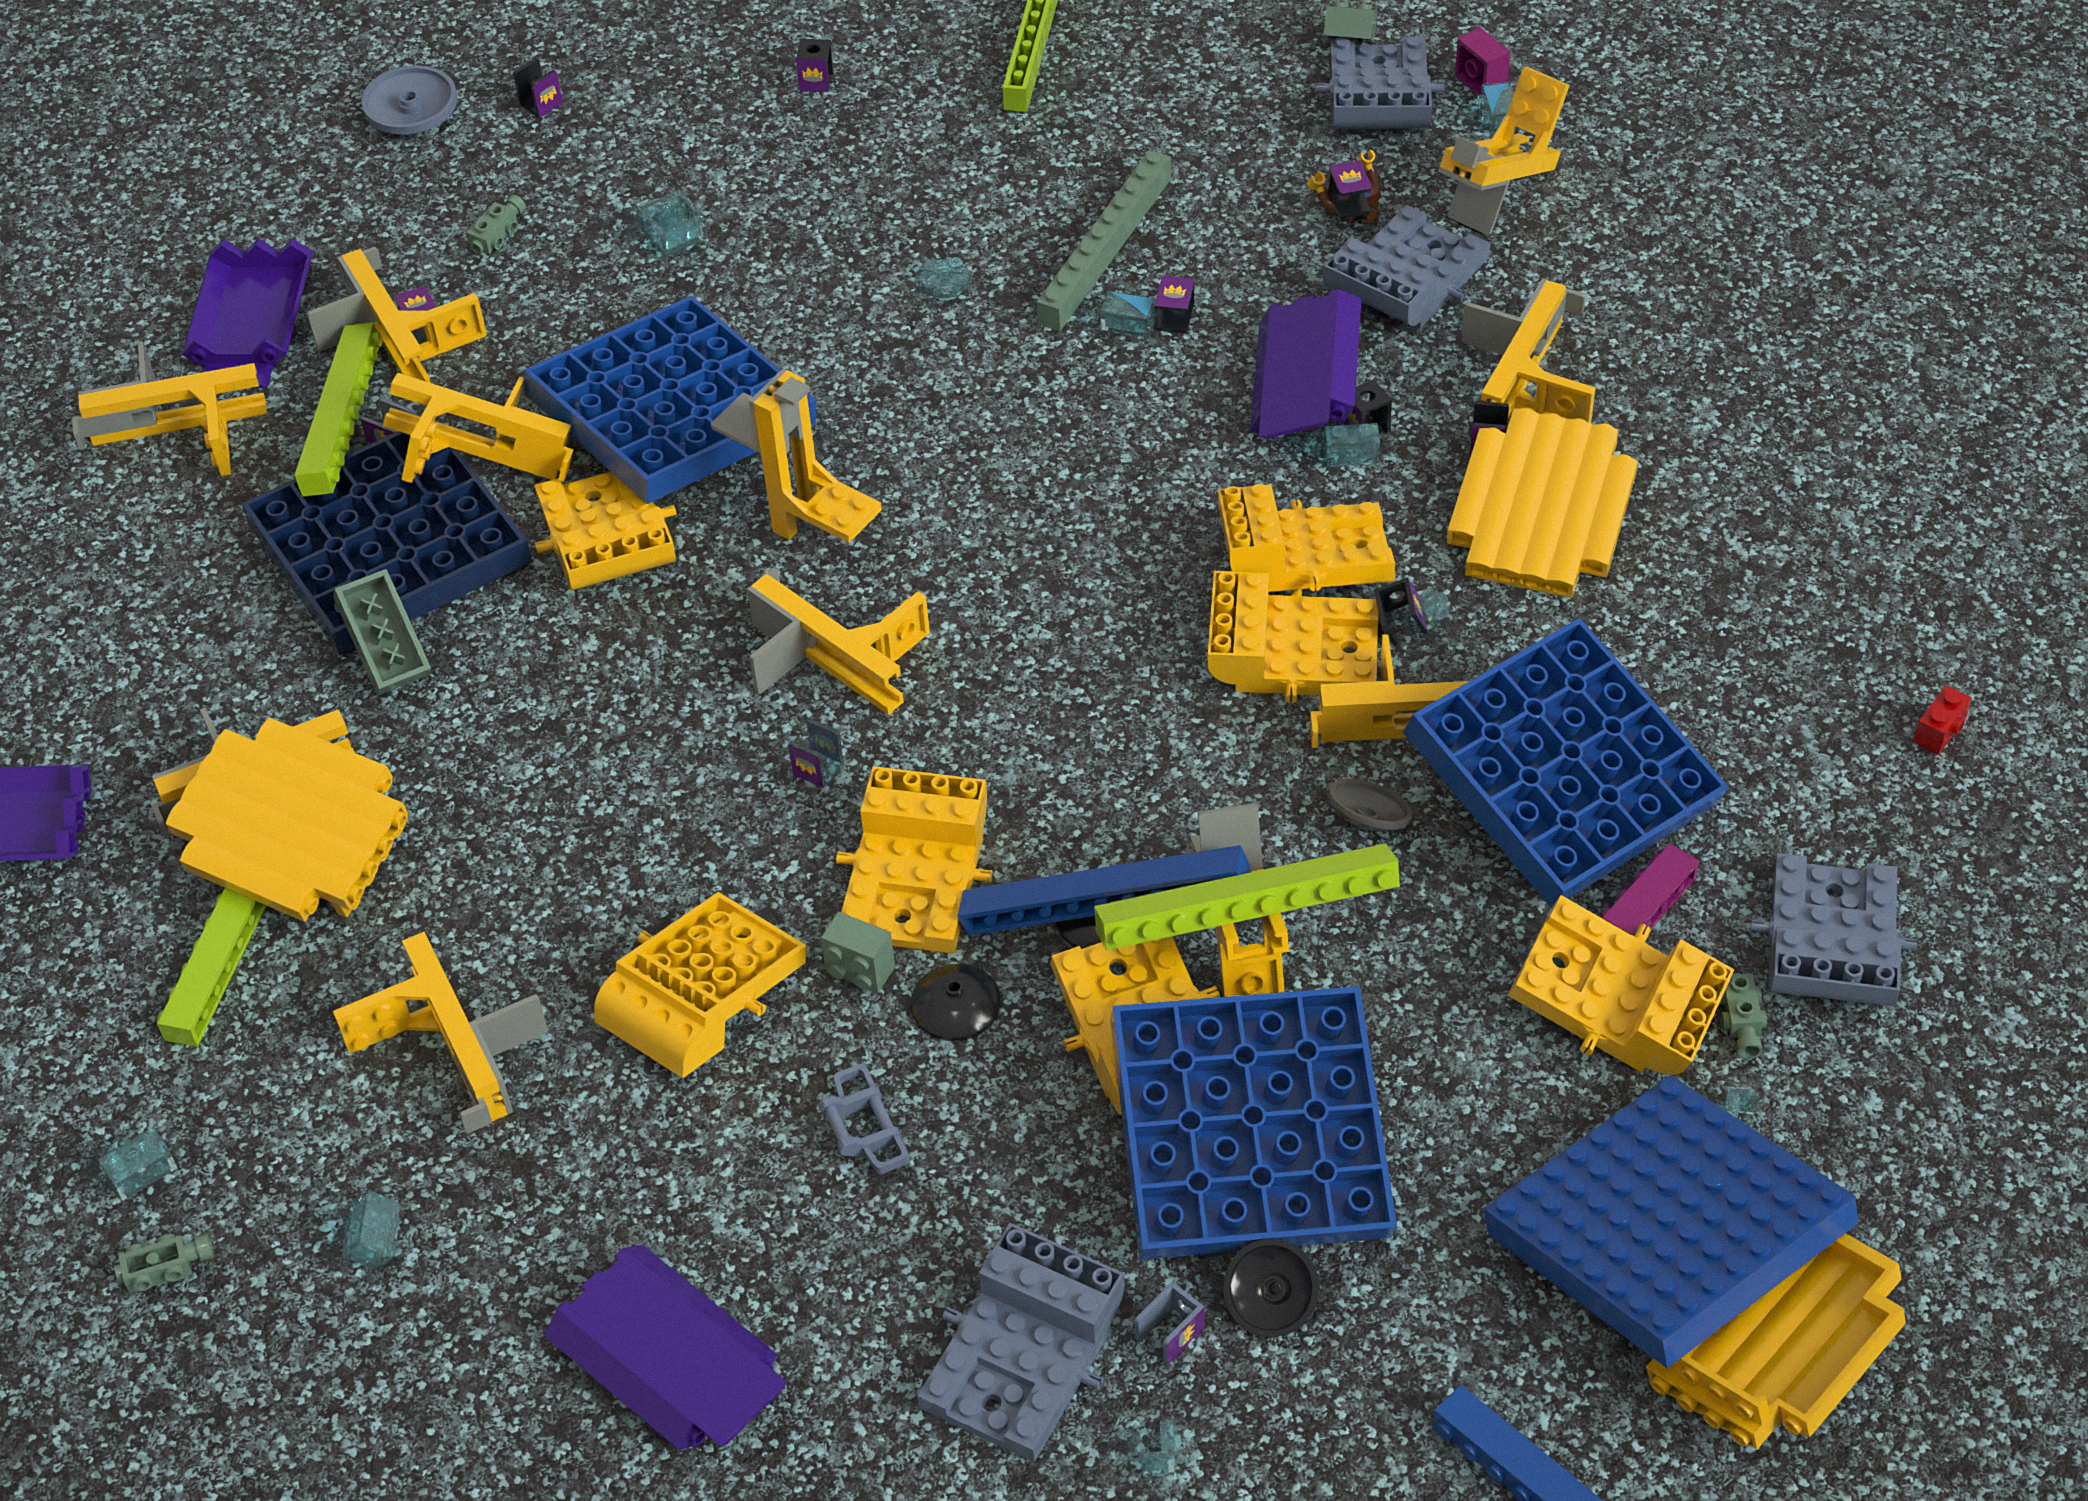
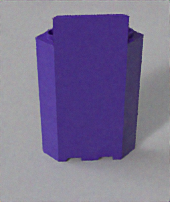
(247, 307)
(1306, 364)
(42, 810)
(666, 1350)

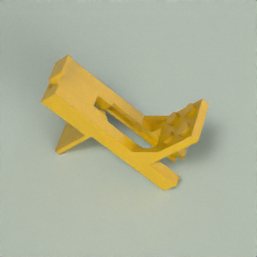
(522, 437)
(1370, 708)

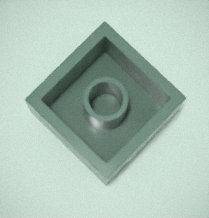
(1350, 21)
(858, 952)

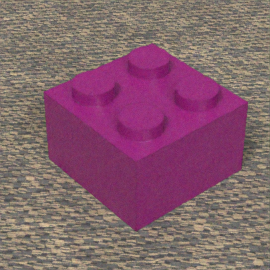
(1481, 60)

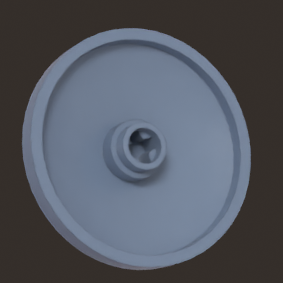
(409, 99)

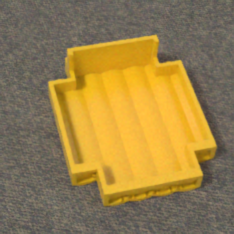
(1542, 502)
(288, 820)
(1791, 1348)

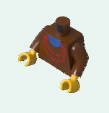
(1372, 197)

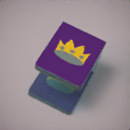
(824, 748)

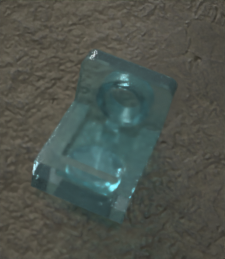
(1434, 605)
(1740, 1102)
(1163, 1462)

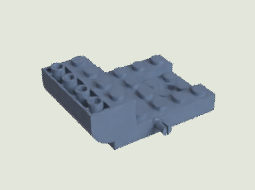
(1383, 94)
(1400, 271)
(1834, 944)
(1024, 1342)

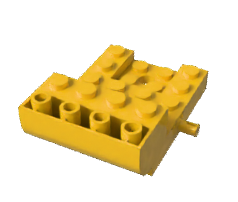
(603, 536)
(1304, 545)
(1288, 640)
(917, 855)
(691, 979)
(1091, 990)
(1621, 990)

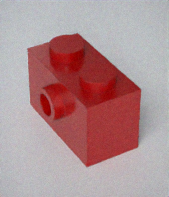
(1942, 720)

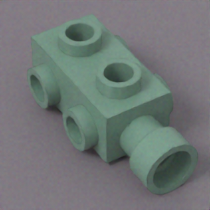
(495, 225)
(1739, 997)
(161, 1262)

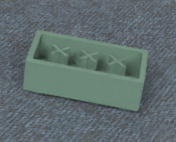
(381, 632)

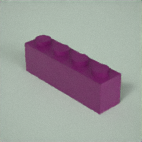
(1653, 890)

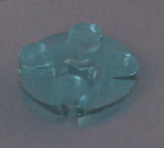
(934, 272)

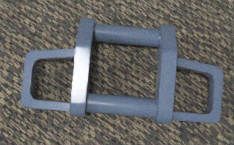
(840, 1106)

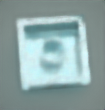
(672, 223)

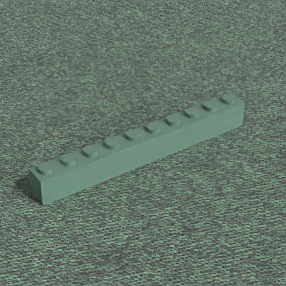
(1103, 241)

